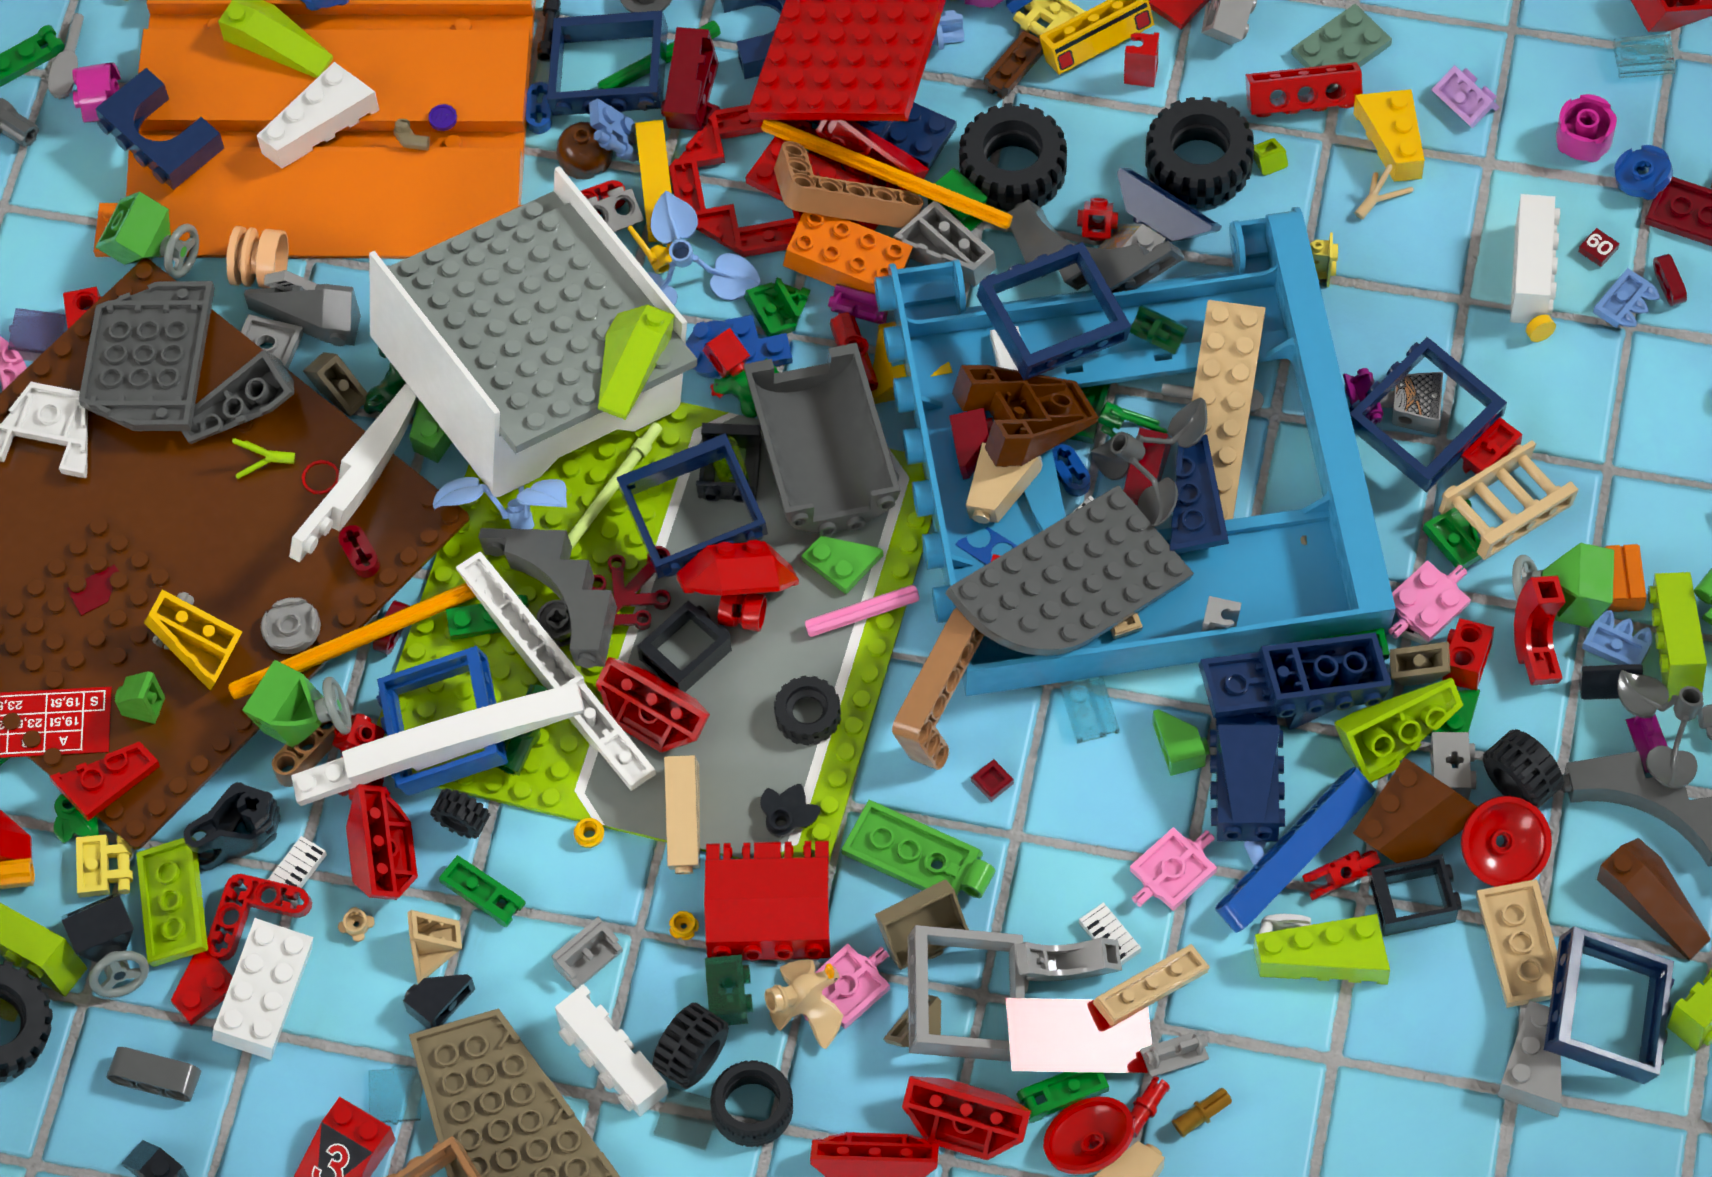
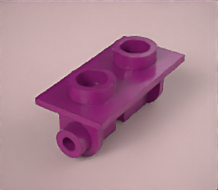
(857, 303)
(1357, 389)
(1645, 735)

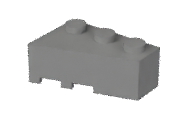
(1532, 1072)

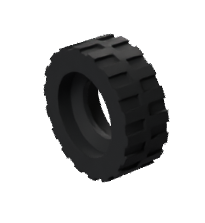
(807, 688)

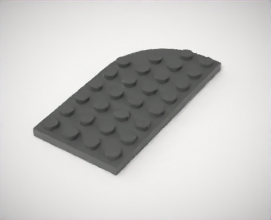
(1072, 579)

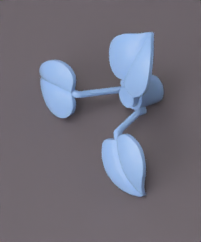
(676, 221)
(542, 493)

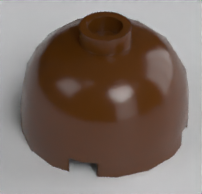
(580, 153)

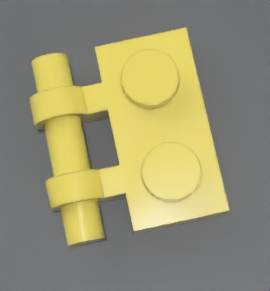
(1052, 11)
(93, 865)

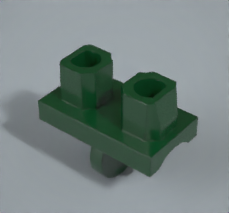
(1158, 329)

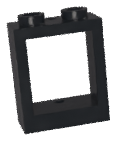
(664, 668)
(1433, 865)

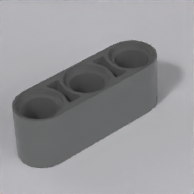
(153, 1074)

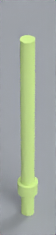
(639, 449)

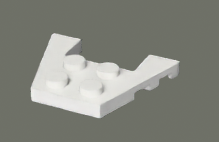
(52, 417)

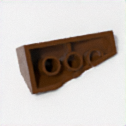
(1651, 892)

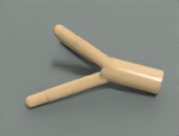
(1373, 196)

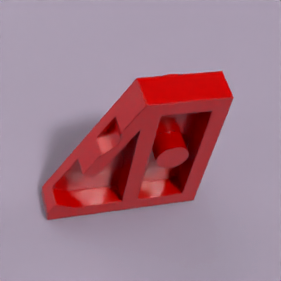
(201, 987)

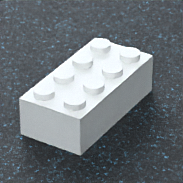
(1534, 258)
(262, 989)

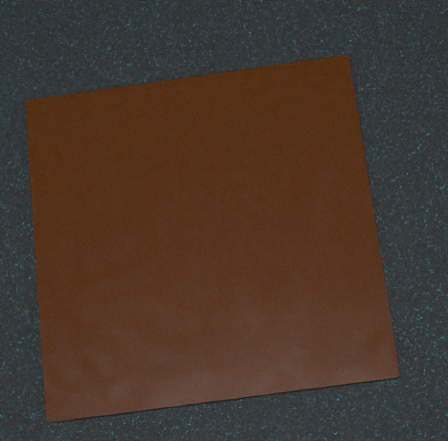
(187, 525)

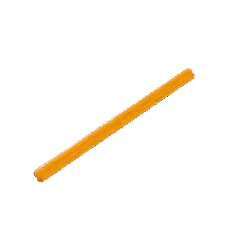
(888, 173)
(360, 636)

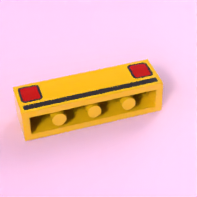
(1094, 32)

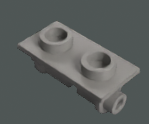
(1175, 1053)

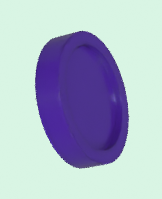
(442, 117)

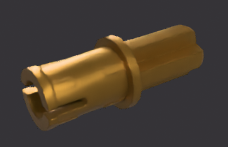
(1202, 1112)

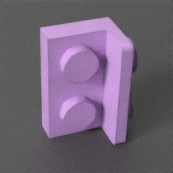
(1464, 96)

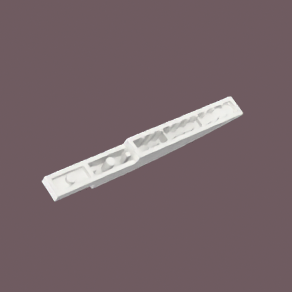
(357, 473)
(554, 669)
(437, 742)

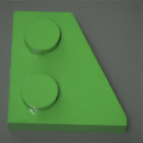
(841, 561)

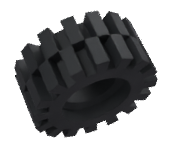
(460, 813)

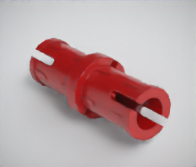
(1146, 1104)

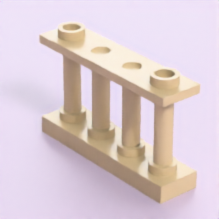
(1513, 525)

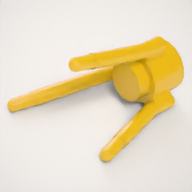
(657, 255)

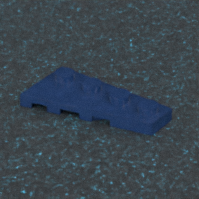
(1198, 512)

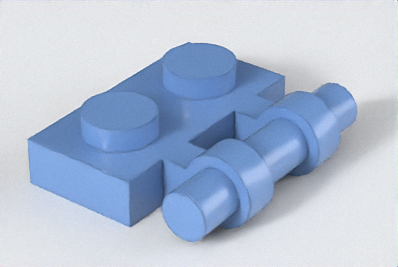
(613, 129)

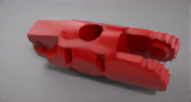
(1354, 866)

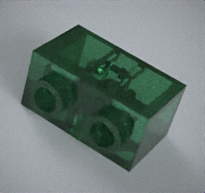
(727, 973)

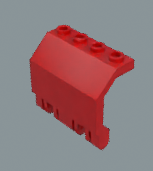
(767, 902)

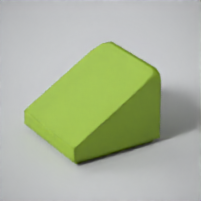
(1270, 156)

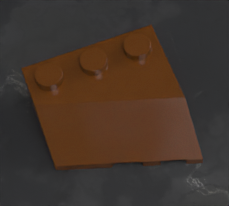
(1413, 815)

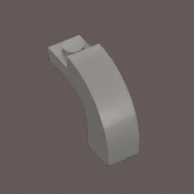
(1068, 961)

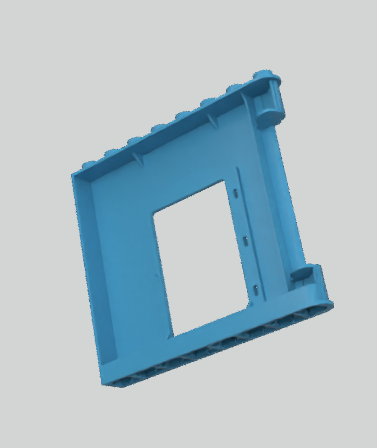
(1284, 586)

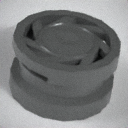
(556, 621)

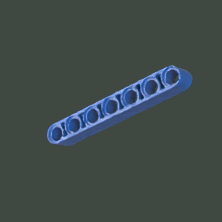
(1295, 849)

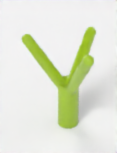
(271, 456)

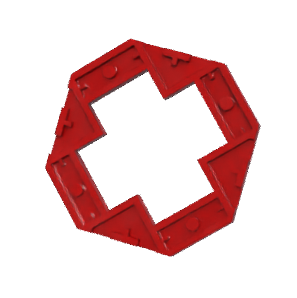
(721, 221)

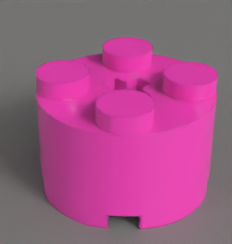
(94, 86)
(1586, 128)

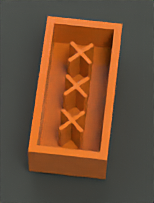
(843, 252)

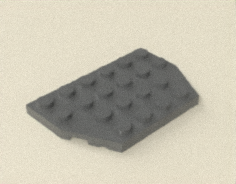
(148, 356)

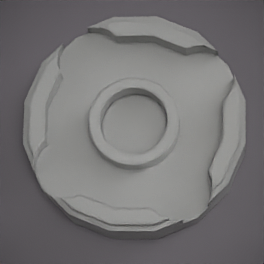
(290, 626)

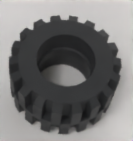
(1523, 768)
(690, 1045)

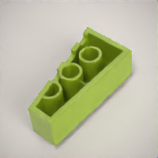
(1677, 631)
(39, 951)
(1325, 951)
(1693, 1016)

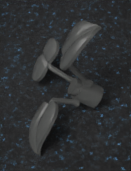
(1123, 449)
(1642, 698)

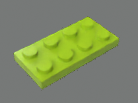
(171, 902)

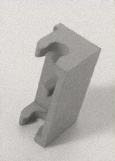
(1220, 614)
(586, 953)

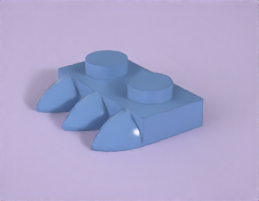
(1624, 298)
(1618, 643)

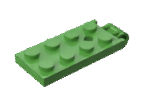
(908, 848)

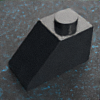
(437, 998)
(152, 1161)

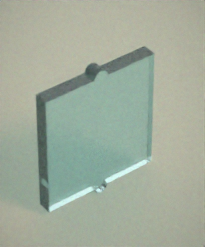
(395, 1094)

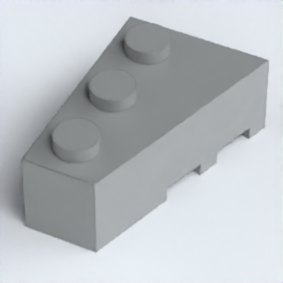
(1227, 19)
(942, 238)

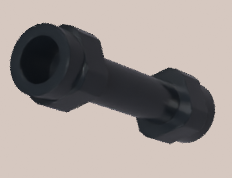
(551, 10)

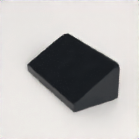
(1602, 681)

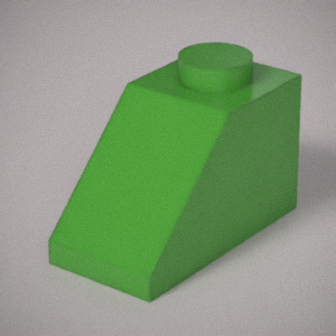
(140, 697)
(1179, 743)

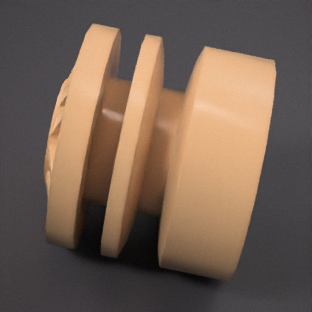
(255, 257)

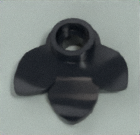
(789, 807)

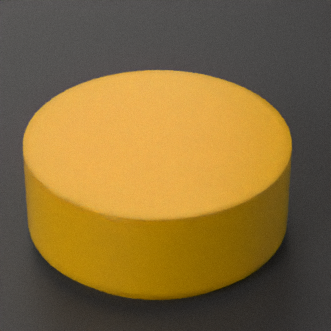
(1540, 328)

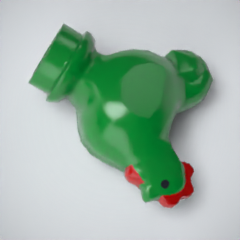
(739, 388)

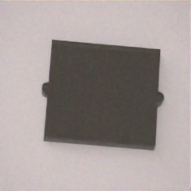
(685, 1119)

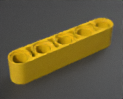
(653, 165)

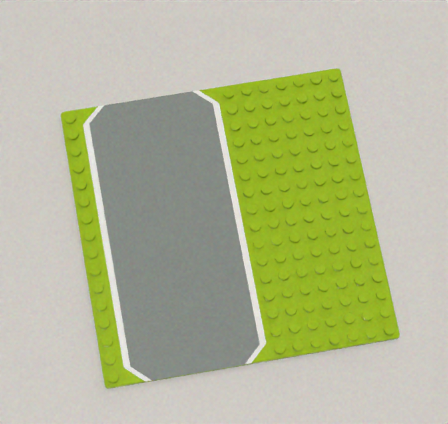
(740, 743)

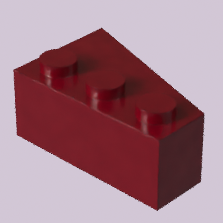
(690, 79)

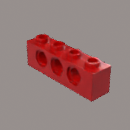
(1290, 81)

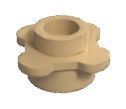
(352, 916)

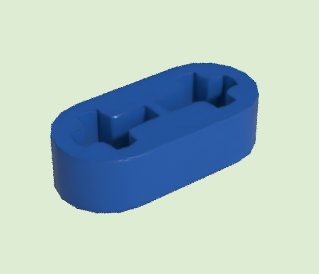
(534, 107)
(1074, 467)

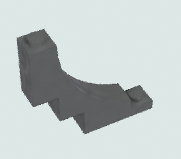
(1121, 267)
(547, 558)
(1623, 782)

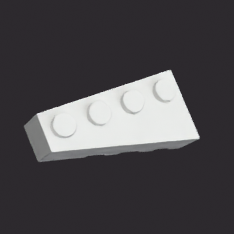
(316, 115)
(609, 1052)

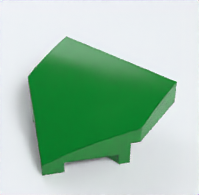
(777, 306)

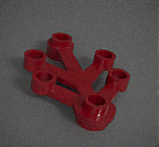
(626, 595)

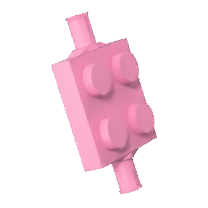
(1428, 601)
(1173, 868)
(858, 983)

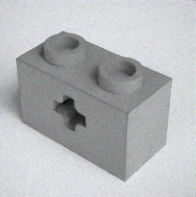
(1450, 749)

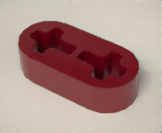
(1670, 279)
(364, 548)
(388, 642)

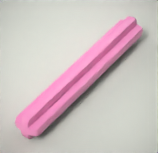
(862, 610)

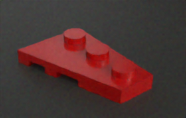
(104, 781)

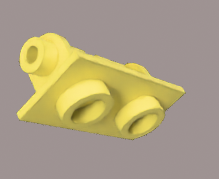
(1325, 257)

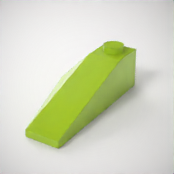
(631, 355)

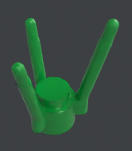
(1114, 416)

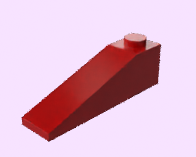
(861, 140)

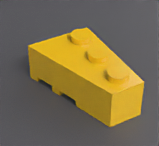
(1394, 130)
(193, 636)

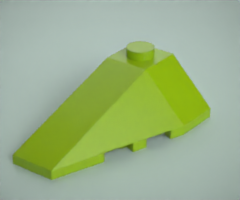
(272, 34)
(1388, 731)

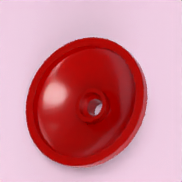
(1524, 847)
(1089, 1135)

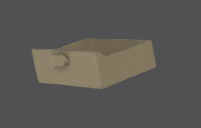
(931, 907)

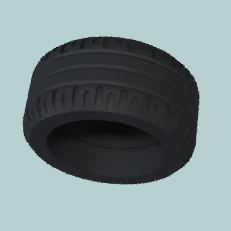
(751, 1133)

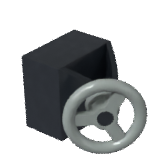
(102, 935)

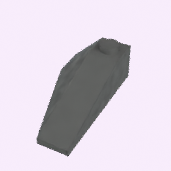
(324, 313)
(244, 396)

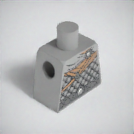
(1416, 402)

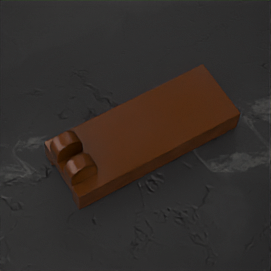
(1013, 64)

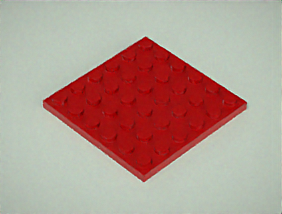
(846, 60)

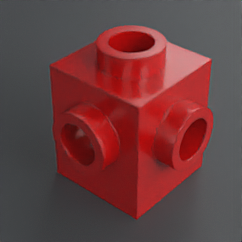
(1097, 229)
(361, 732)

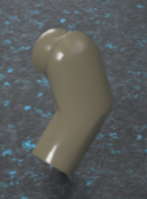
(407, 138)

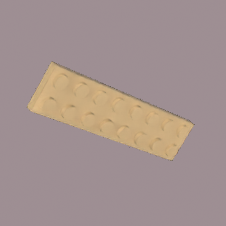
(1226, 384)

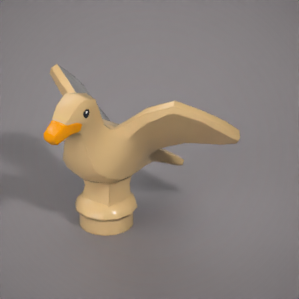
(805, 997)

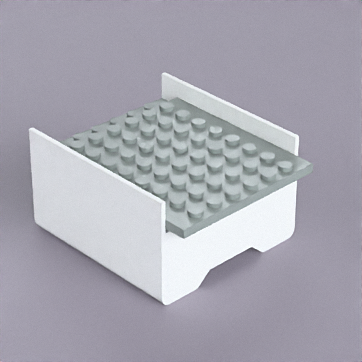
(511, 333)

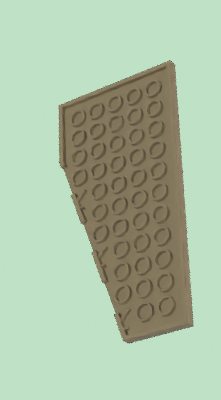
(500, 1103)

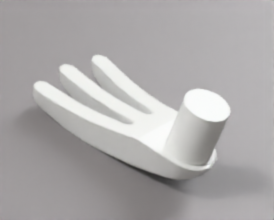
(1283, 921)

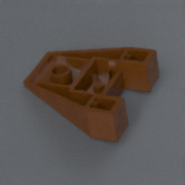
(1026, 413)

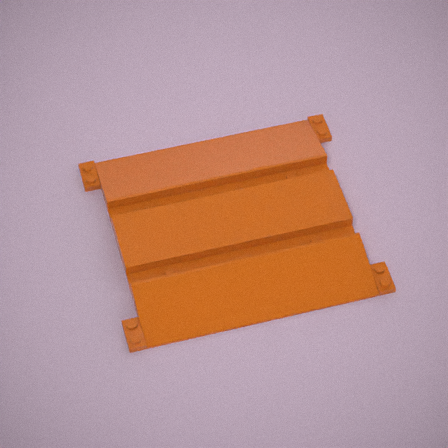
(361, 185)

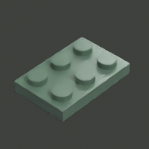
(1342, 40)

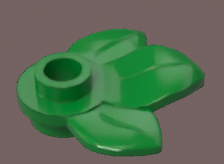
(72, 822)

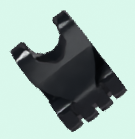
(237, 804)

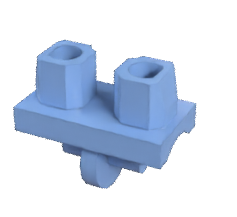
(949, 29)

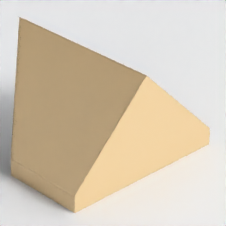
(432, 941)

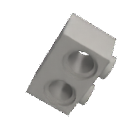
(610, 216)

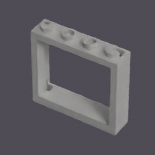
(918, 1009)

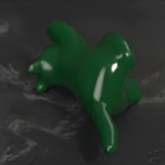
(382, 394)

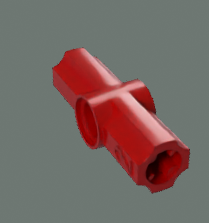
(847, 332)

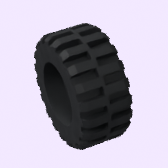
(1205, 122)
(1019, 128)
(35, 1020)

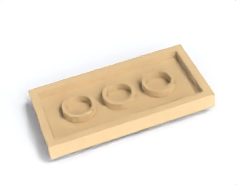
(1519, 941)

